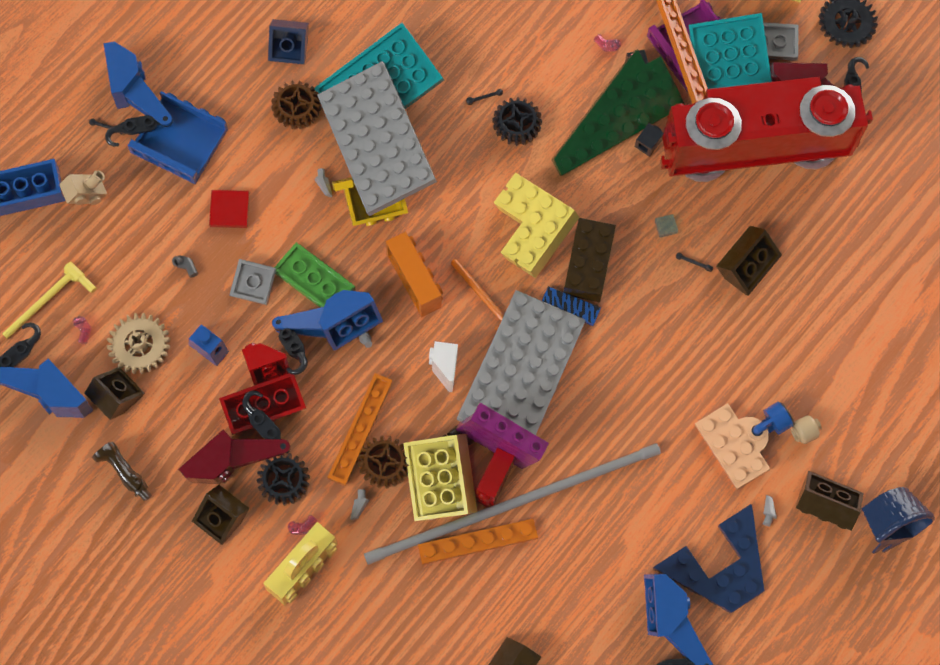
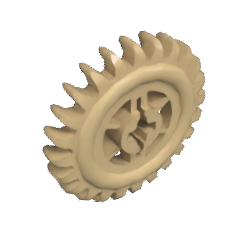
(130, 328)

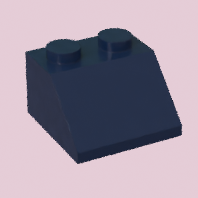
(288, 41)

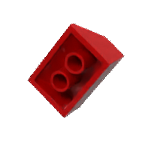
(264, 362)

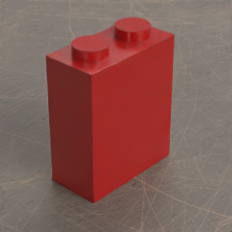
(494, 477)

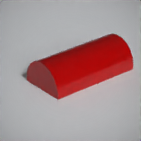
(279, 399)

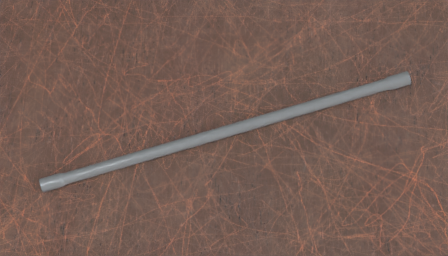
(642, 454)

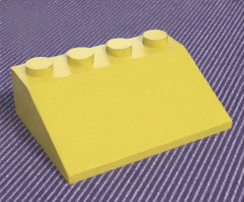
(440, 477)

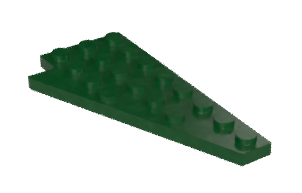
(628, 103)

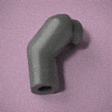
(185, 263)

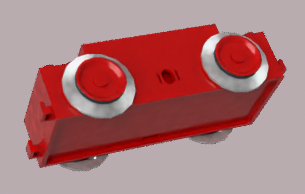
(764, 127)

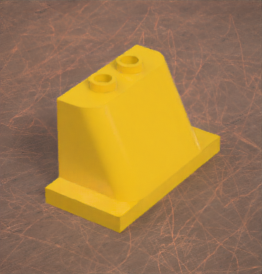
(357, 210)

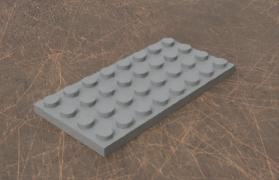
(376, 138)
(524, 362)

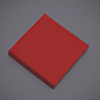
(229, 209)

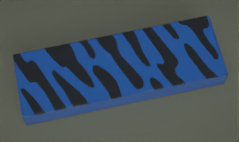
(572, 305)

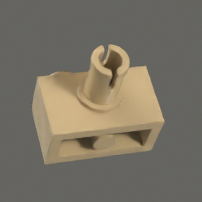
(83, 188)

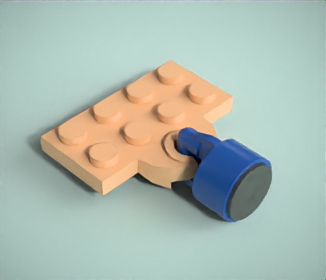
(740, 441)

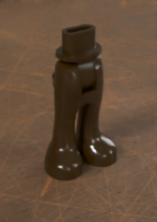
(128, 476)

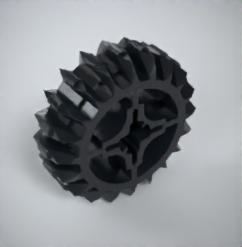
(504, 126)
(288, 473)

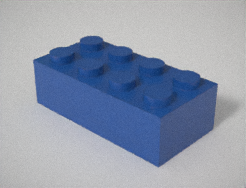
(30, 187)

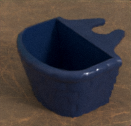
(896, 517)

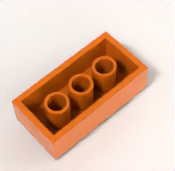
(414, 274)

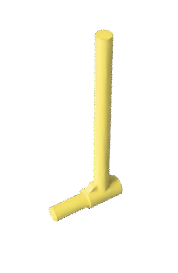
(71, 273)

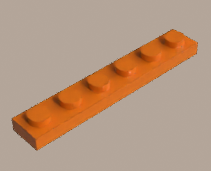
(360, 429)
(477, 541)

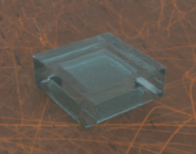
(666, 225)

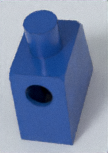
(206, 344)

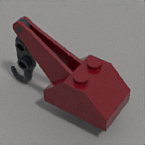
(792, 71)
(223, 454)

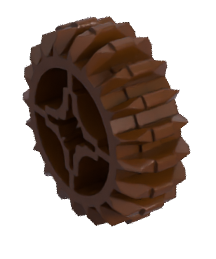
(282, 100)
(377, 459)

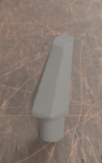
(323, 183)
(365, 339)
(359, 504)
(769, 511)

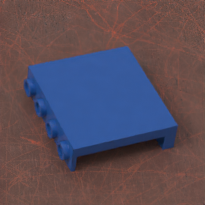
(186, 144)

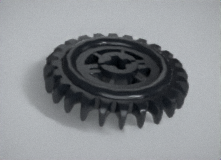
(860, 14)

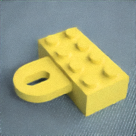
(301, 564)

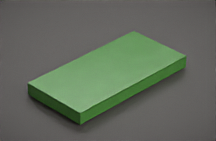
(311, 275)

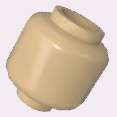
(806, 429)

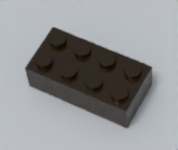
(589, 259)

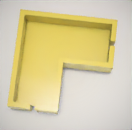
(542, 220)

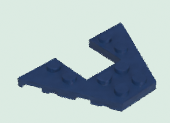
(735, 583)

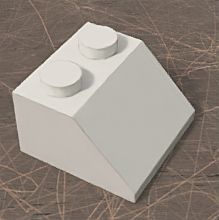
(443, 361)

